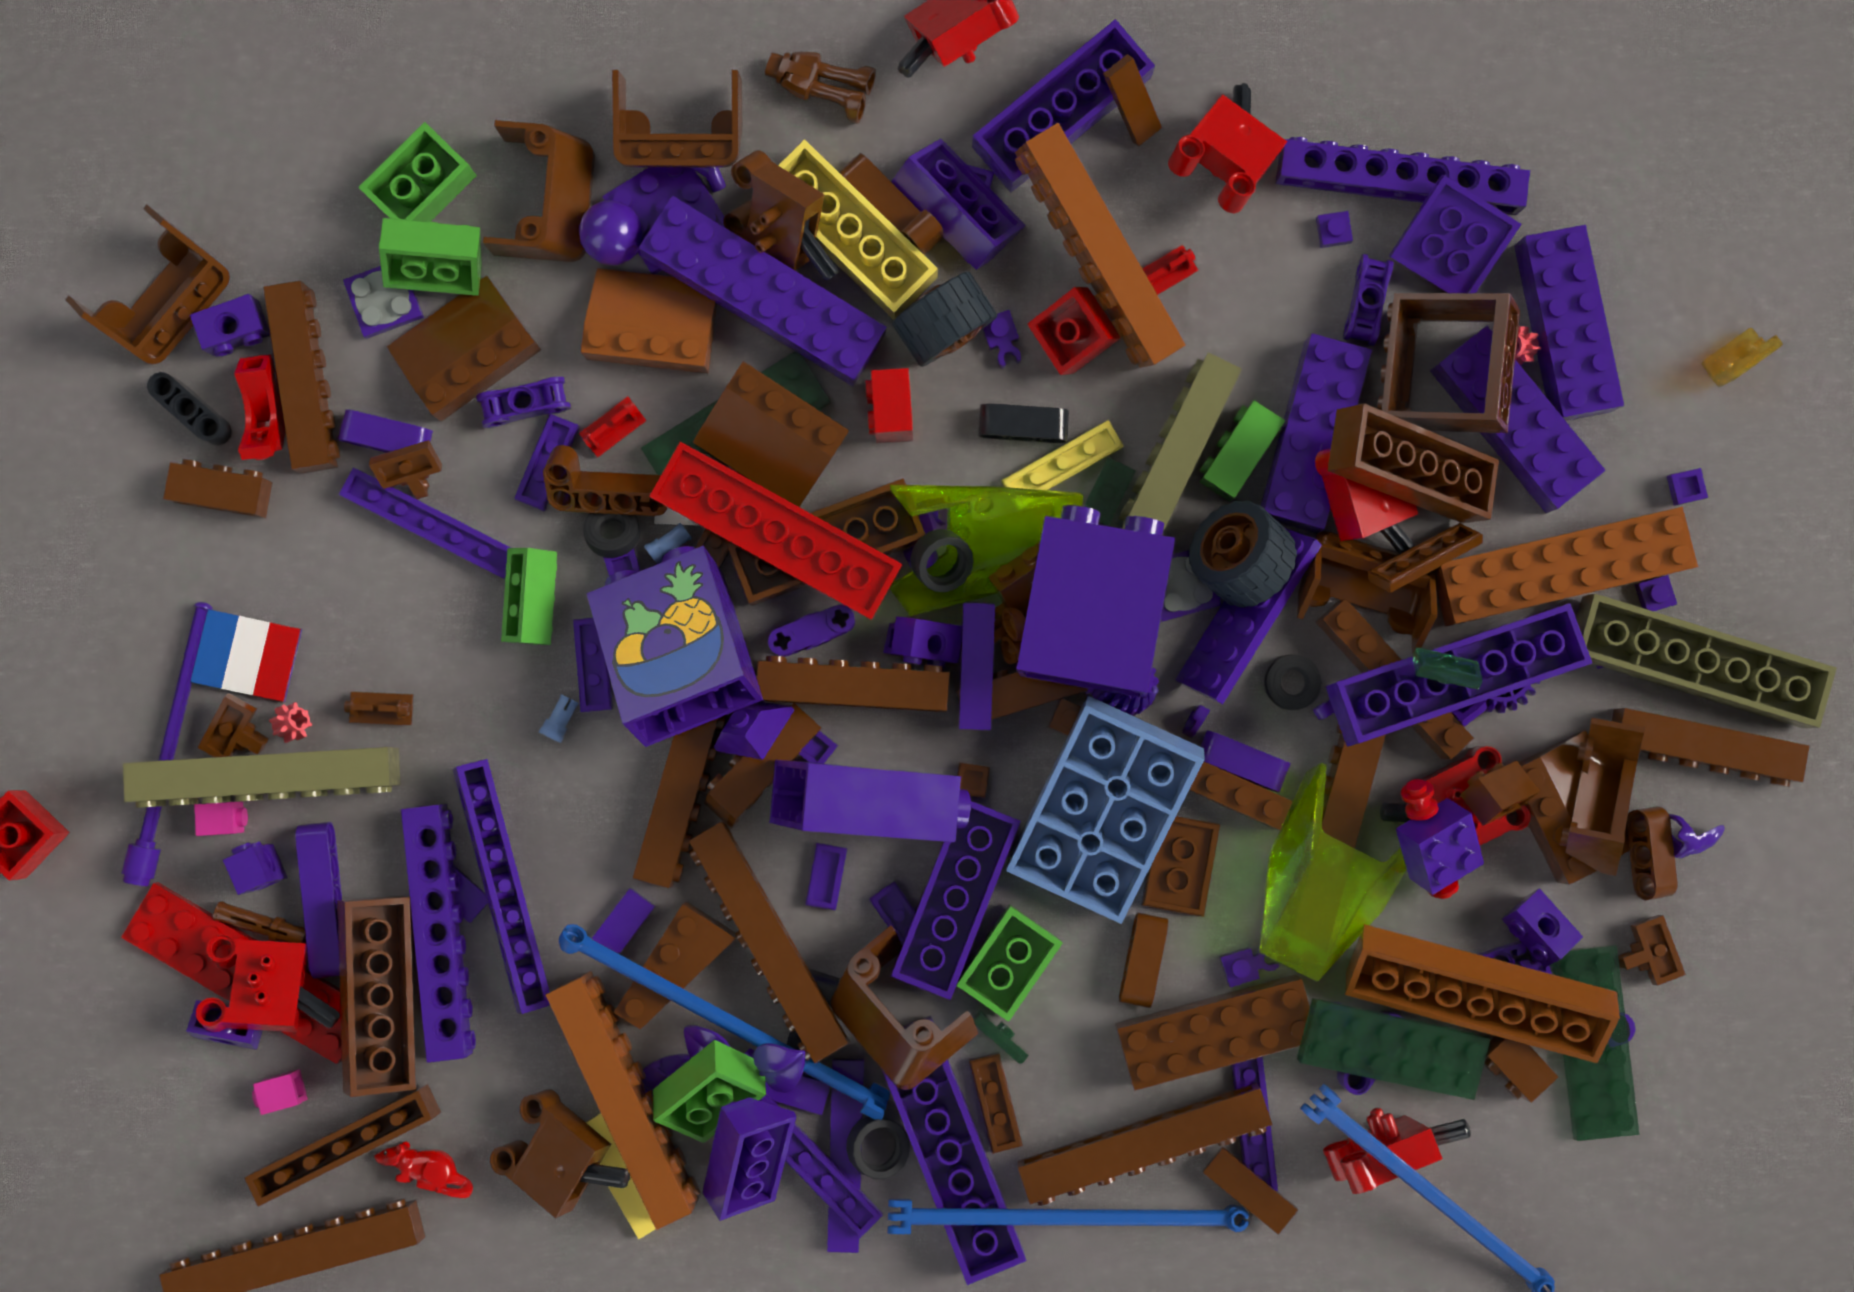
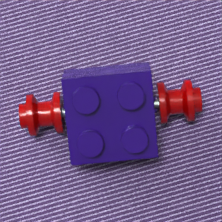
(1437, 841)

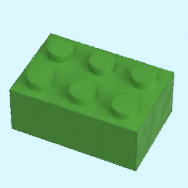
(418, 178)
(430, 256)
(1008, 962)
(696, 1091)

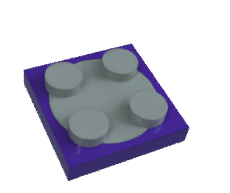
(379, 307)
(1185, 591)

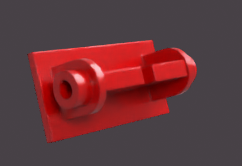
(1171, 269)
(612, 427)

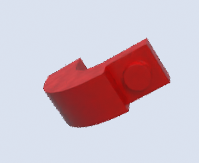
(262, 406)

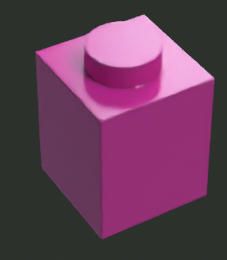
(220, 818)
(279, 1092)

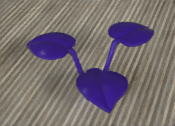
(778, 1064)

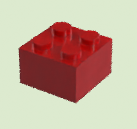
(1073, 330)
(891, 404)
(26, 834)

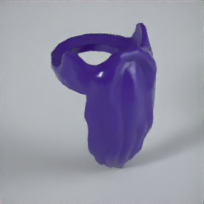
(1692, 843)

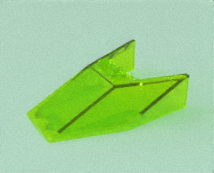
(994, 524)
(1319, 887)

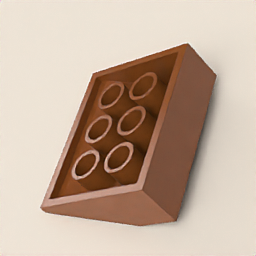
(648, 322)

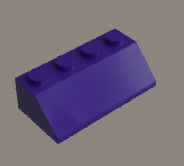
(969, 223)
(747, 1156)

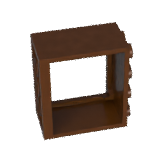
(1412, 309)

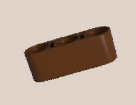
(1651, 853)
(1143, 960)

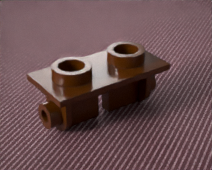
(380, 708)

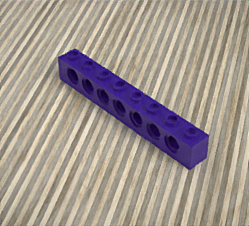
(1294, 172)
(502, 886)
(428, 947)

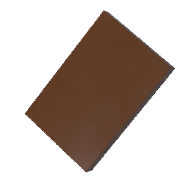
(1183, 868)

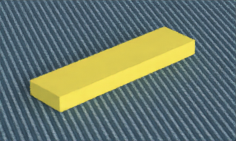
(1067, 460)
(628, 1197)

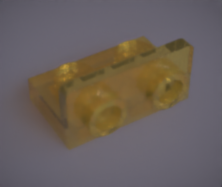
(1739, 356)

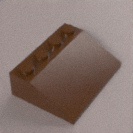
(463, 349)
(770, 435)
(1558, 779)

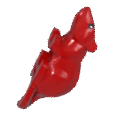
(429, 1167)

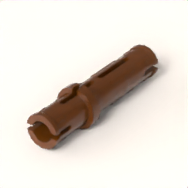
(274, 928)

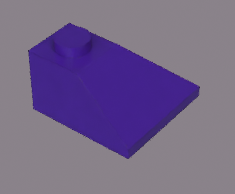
(753, 729)

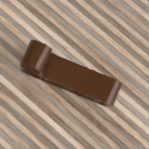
(918, 227)
(597, 492)

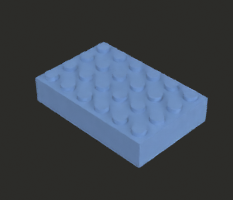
(1105, 809)

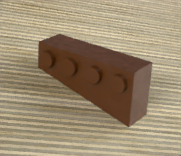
(750, 776)
(679, 956)

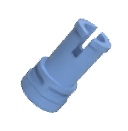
(668, 542)
(556, 724)

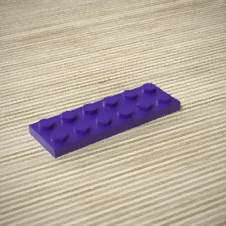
(1238, 633)

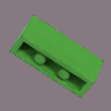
(1240, 450)
(529, 596)

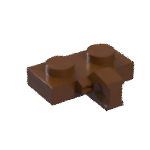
(407, 467)
(232, 730)
(1653, 951)

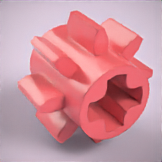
(1526, 345)
(290, 722)

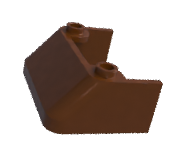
(639, 148)
(565, 195)
(164, 310)
(1342, 573)
(1603, 794)
(900, 1053)

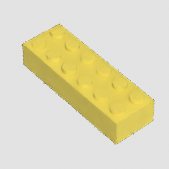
(861, 237)

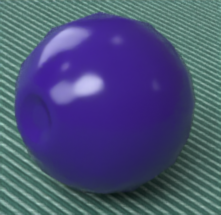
(611, 232)

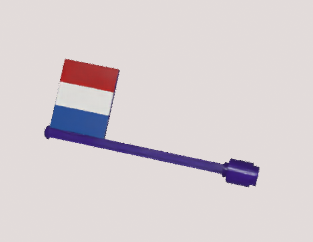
(222, 654)

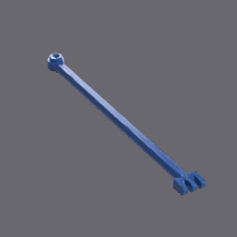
(575, 939)
(1327, 1108)
(1061, 1217)

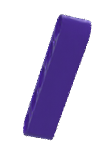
(319, 894)

